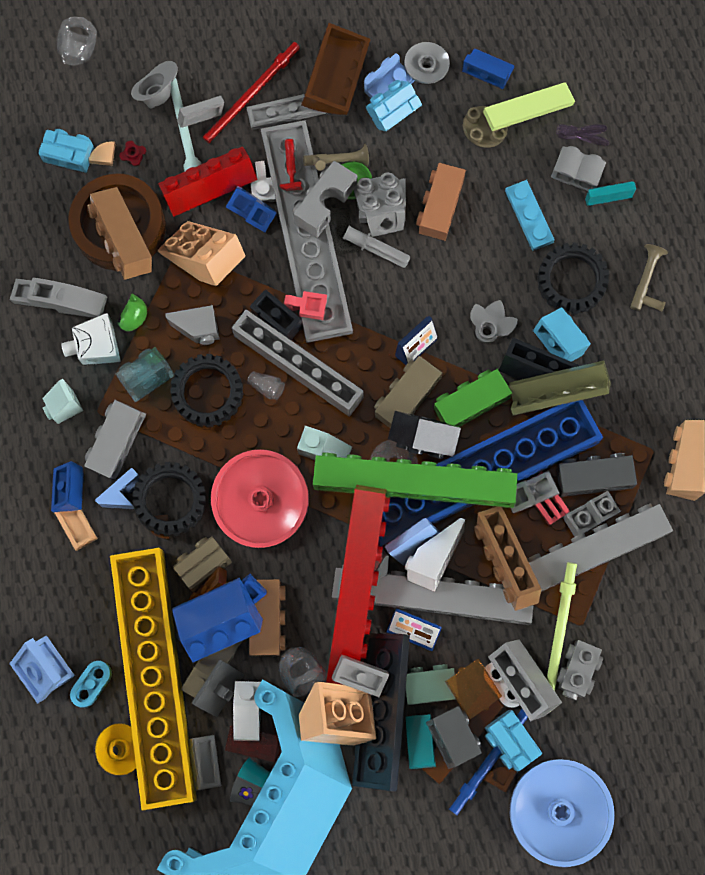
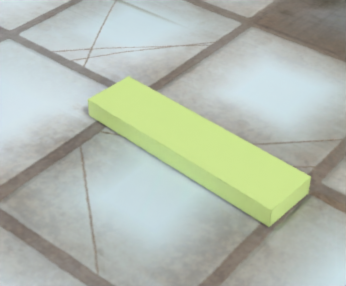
(528, 106)

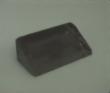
(338, 225)

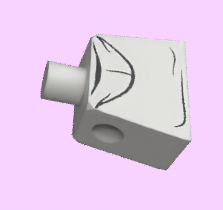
(93, 342)

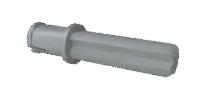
(376, 247)

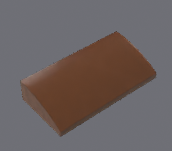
(336, 71)

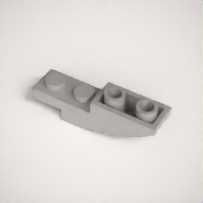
(58, 296)

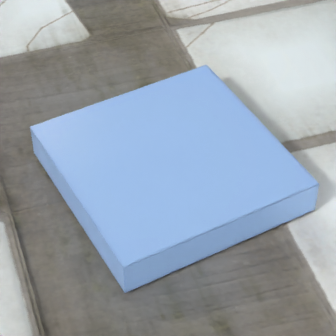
(411, 540)

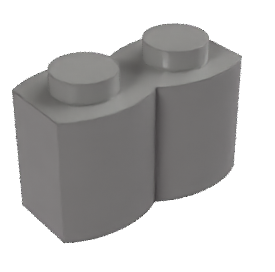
(578, 169)

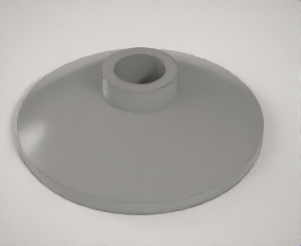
(427, 54)

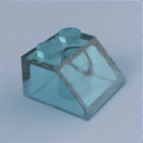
(144, 373)

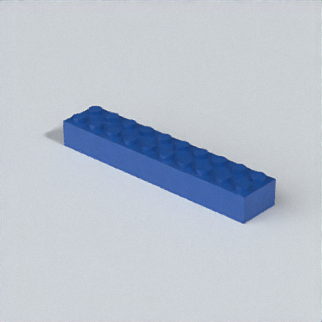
(523, 449)

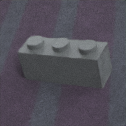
(596, 475)

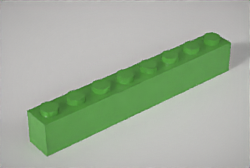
(417, 480)

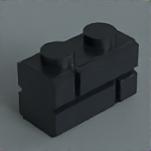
(276, 315)

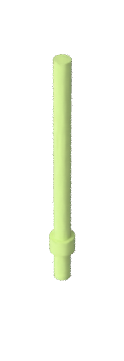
(567, 589)

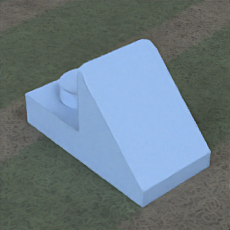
(114, 495)

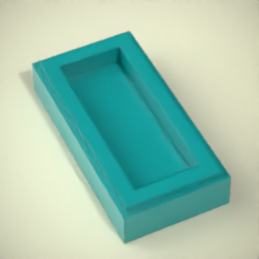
(610, 193)
(420, 742)

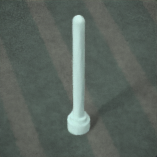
(191, 160)

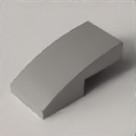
(534, 491)

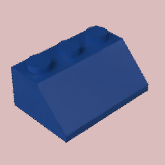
(217, 620)

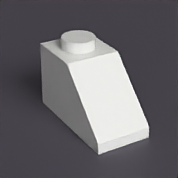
(246, 712)

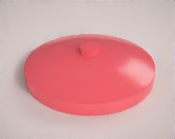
(259, 498)

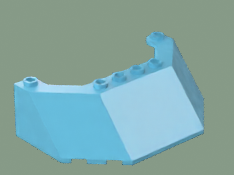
(290, 811)

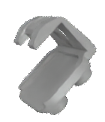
(381, 199)

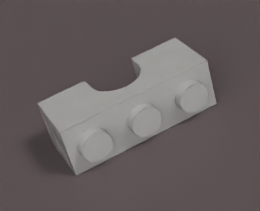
(334, 182)

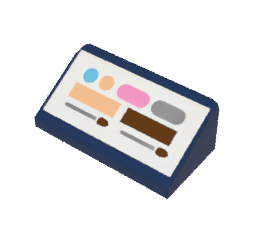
(416, 341)

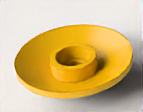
(121, 737)

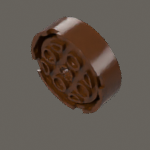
(141, 203)

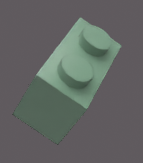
(428, 685)

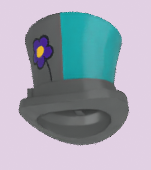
(249, 783)

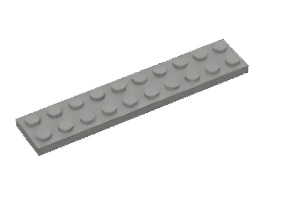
(310, 258)

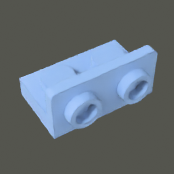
(389, 71)

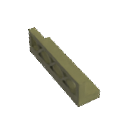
(559, 387)

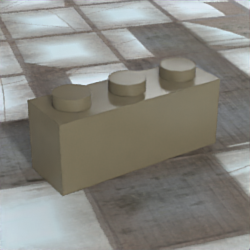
(409, 391)

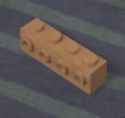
(120, 233)
(508, 558)

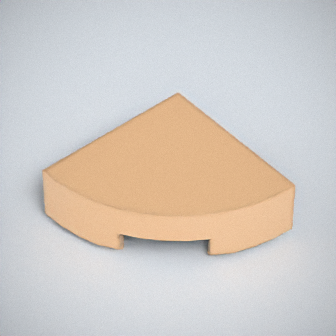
(103, 154)

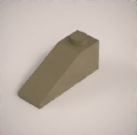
(205, 667)

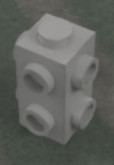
(577, 675)

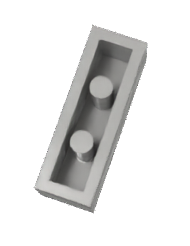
(114, 439)
(525, 679)

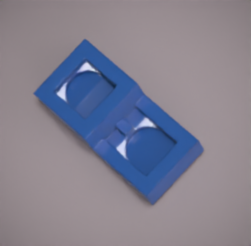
(251, 208)

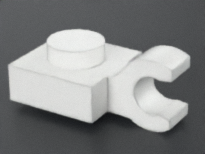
(263, 186)

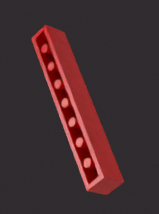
(358, 575)

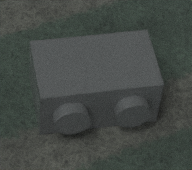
(454, 737)

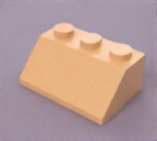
(687, 461)
(337, 715)

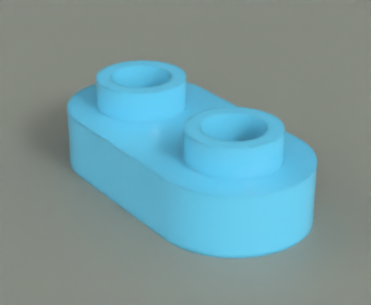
(90, 683)

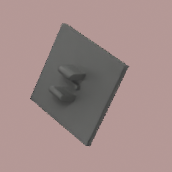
(217, 688)

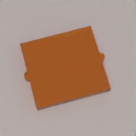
(473, 688)

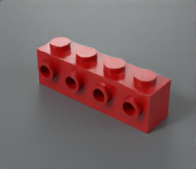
(208, 181)

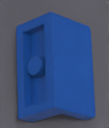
(487, 68)

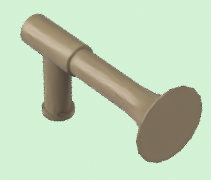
(321, 160)
(640, 297)

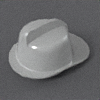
(156, 86)

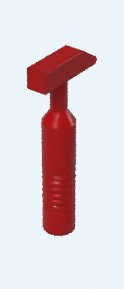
(291, 167)

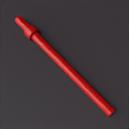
(280, 61)

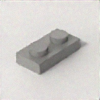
(360, 675)

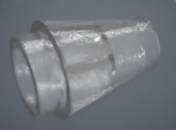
(268, 385)

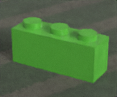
(473, 399)

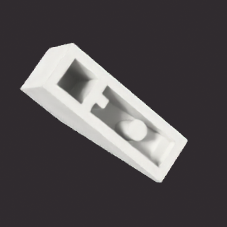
(433, 557)

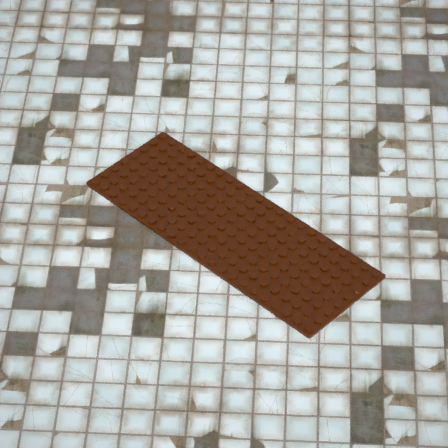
(278, 424)

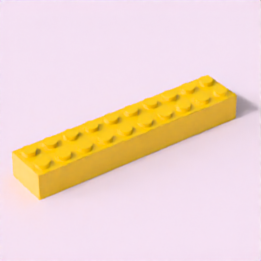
(152, 679)

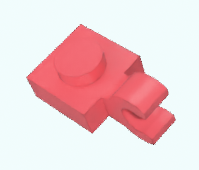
(310, 305)

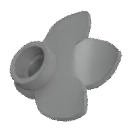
(492, 318)

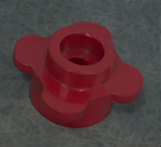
(132, 159)

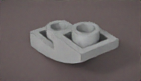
(591, 514)

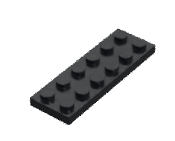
(378, 760)

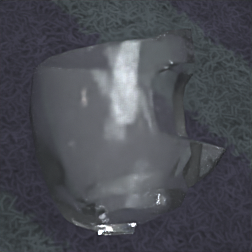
(73, 47)
(300, 670)

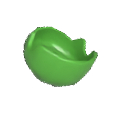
(133, 314)

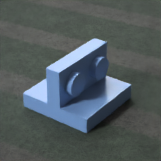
(41, 668)

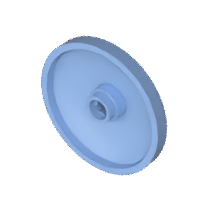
(562, 813)

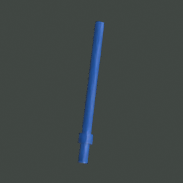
(468, 790)

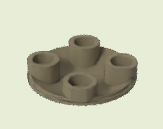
(478, 130)

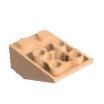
(203, 252)

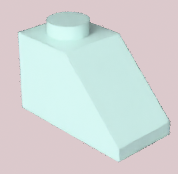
(61, 402)
(316, 442)

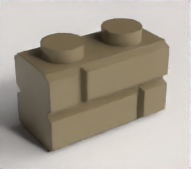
(201, 563)

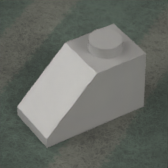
(196, 324)

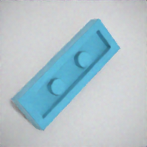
(529, 215)

